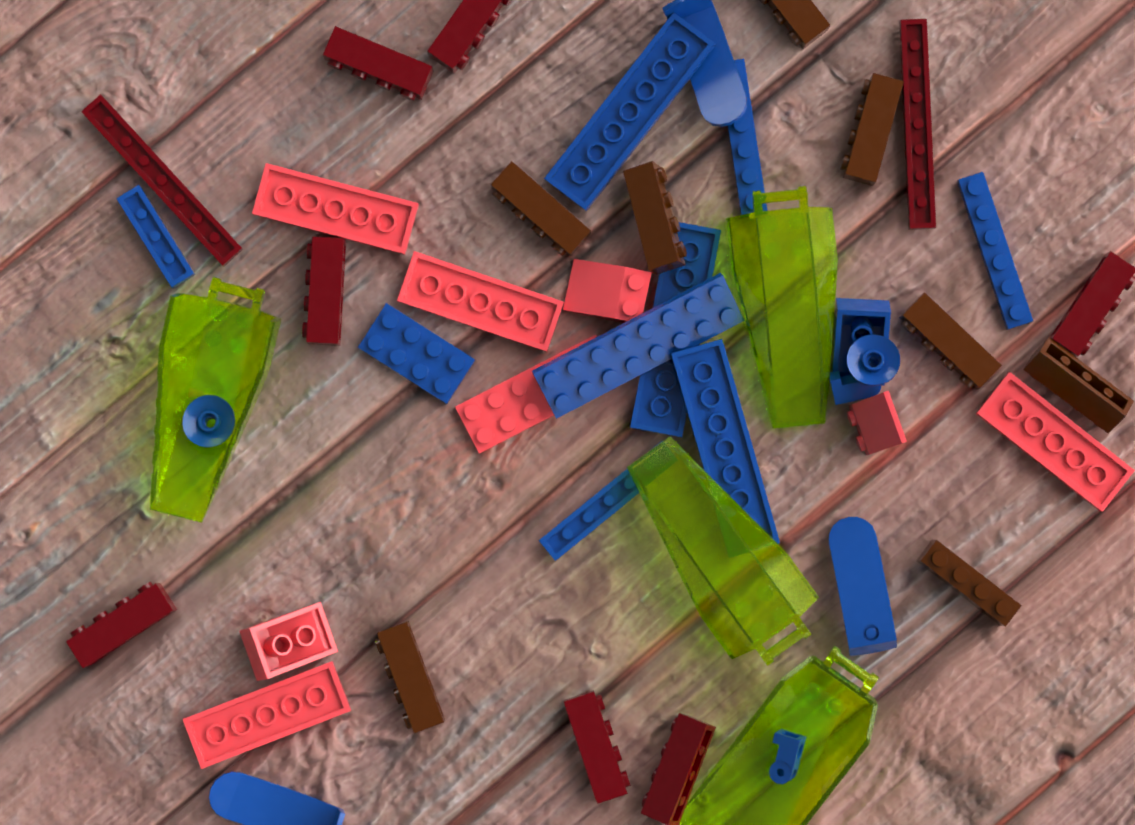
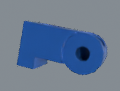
(847, 389)
(788, 756)

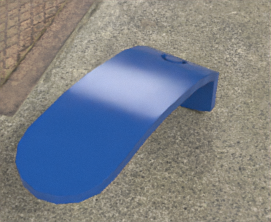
(717, 78)
(861, 587)
(261, 802)

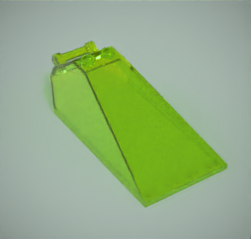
(805, 701)

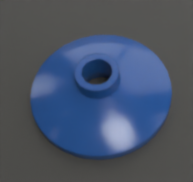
(873, 348)
(200, 412)

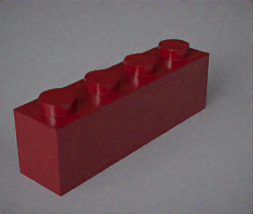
(464, 32)
(377, 63)
(325, 291)
(1093, 303)
(120, 625)
(595, 746)
(677, 769)

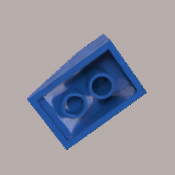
(854, 320)

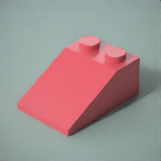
(606, 291)
(876, 423)
(288, 641)

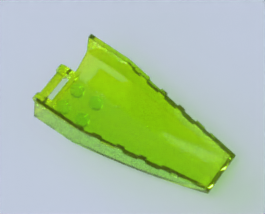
(786, 292)
(206, 351)
(727, 560)

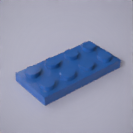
(416, 353)

